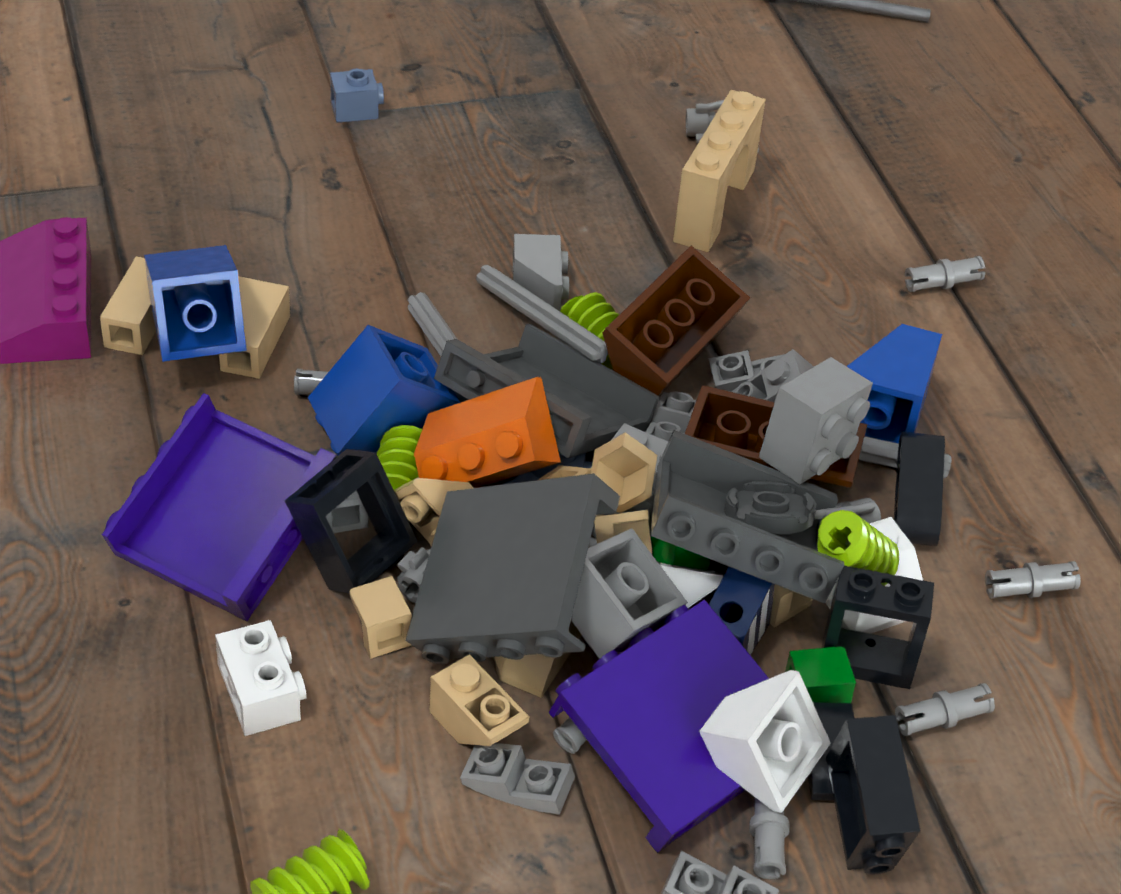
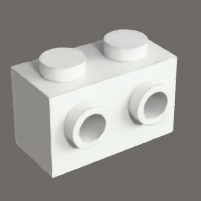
(260, 677)

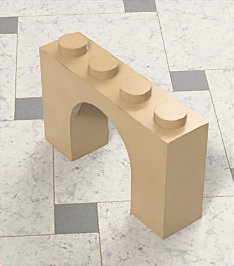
(720, 160)
(130, 323)

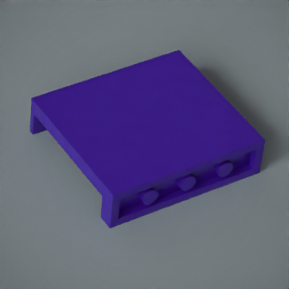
(215, 509)
(647, 715)

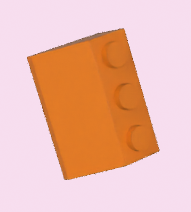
(489, 437)

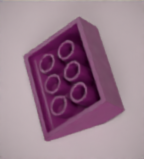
(46, 292)

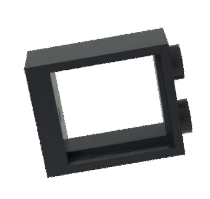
(329, 488)
(875, 656)
(872, 793)

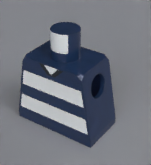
(744, 606)

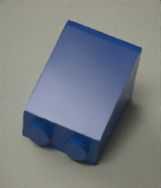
(195, 302)
(900, 376)
(377, 387)

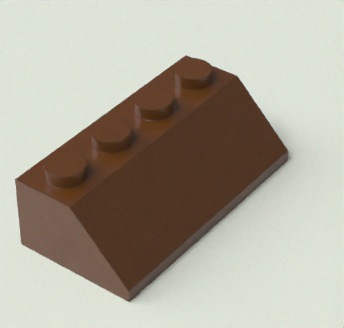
(672, 322)
(740, 425)

